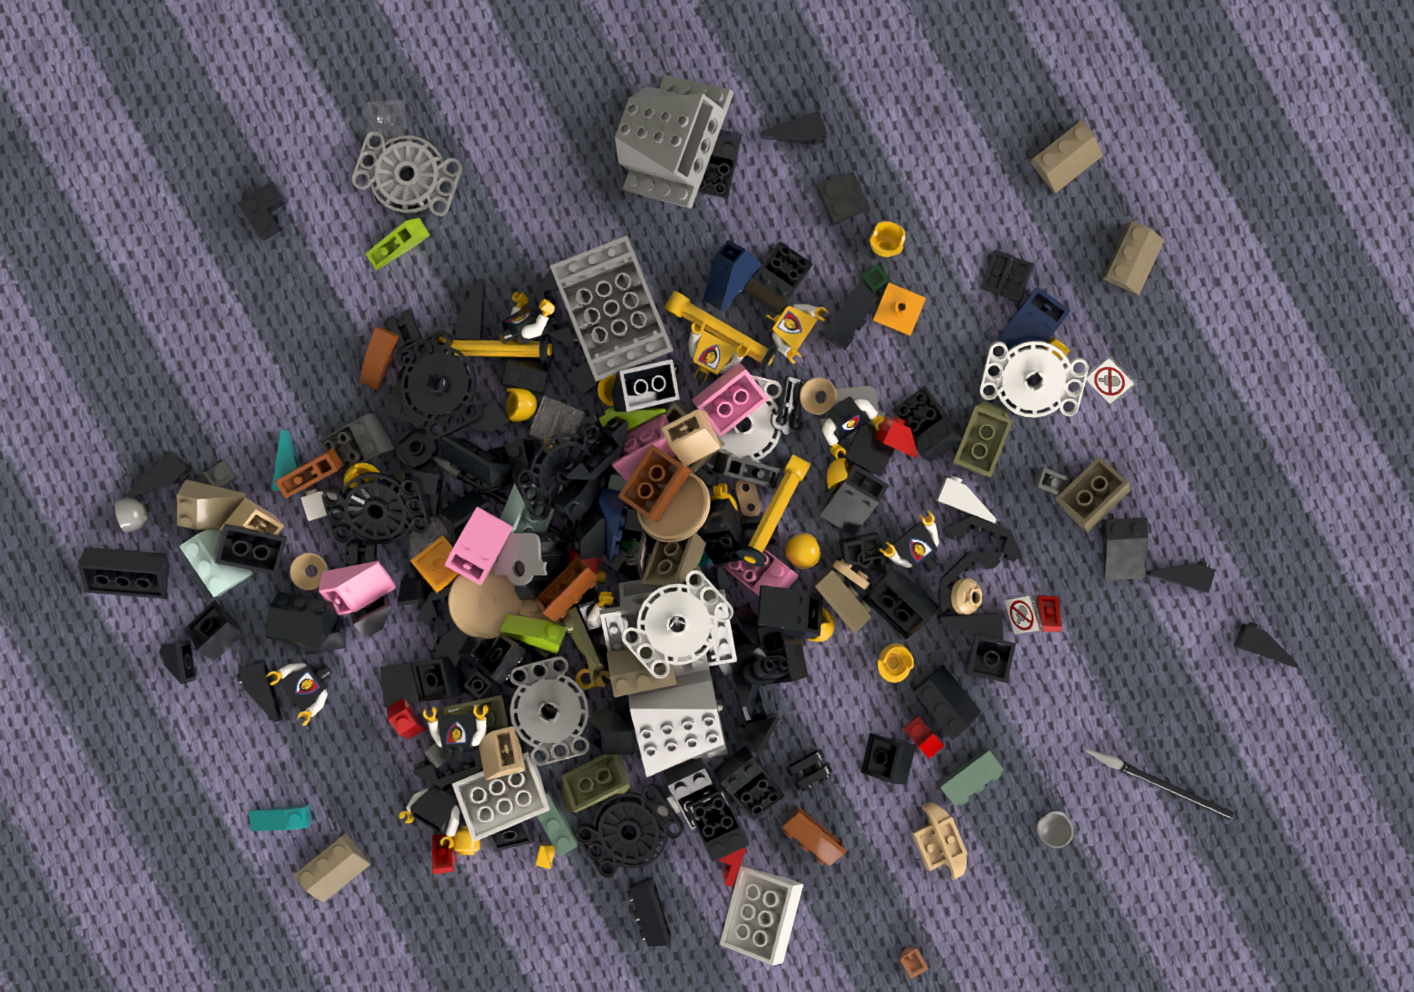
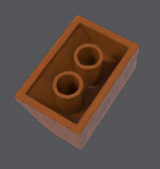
(654, 483)
(566, 589)
(813, 837)

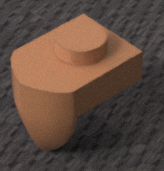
(912, 962)

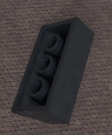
(124, 572)

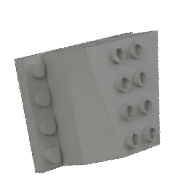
(670, 138)
(611, 308)
(633, 595)
(679, 719)

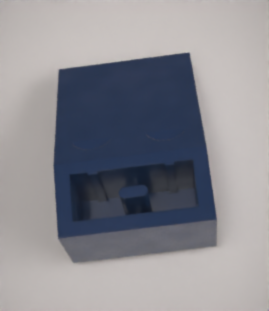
(729, 274)
(1034, 320)
(612, 510)

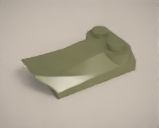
(983, 439)
(584, 640)
(497, 714)
(594, 782)

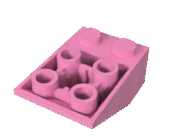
(479, 546)
(773, 573)
(355, 586)

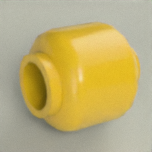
(463, 842)

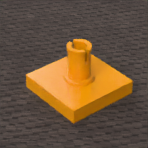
(899, 309)
(432, 566)

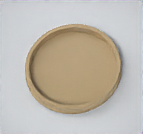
(684, 514)
(483, 607)

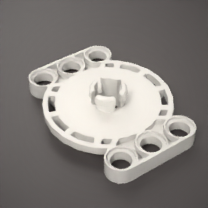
(1025, 363)
(760, 433)
(657, 630)

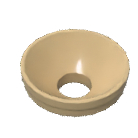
(811, 389)
(298, 571)
(962, 596)

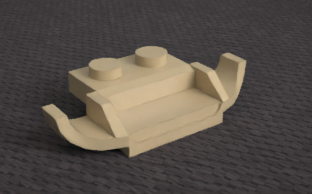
(941, 842)

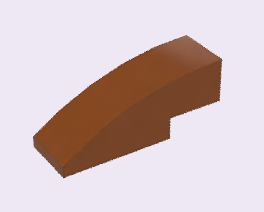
(378, 357)

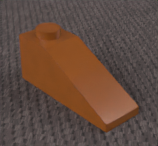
(309, 472)

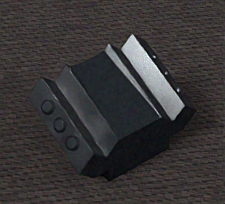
(555, 554)

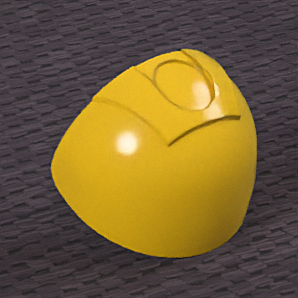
(836, 472)

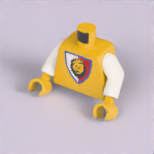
(793, 327)
(712, 353)

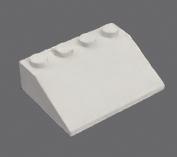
(501, 801)
(761, 915)

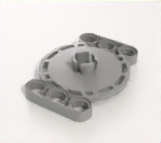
(397, 158)
(562, 696)

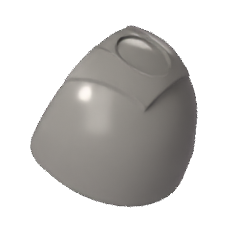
(130, 514)
(1058, 836)

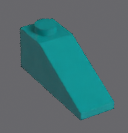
(286, 458)
(280, 818)

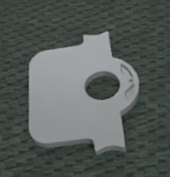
(863, 392)
(523, 548)

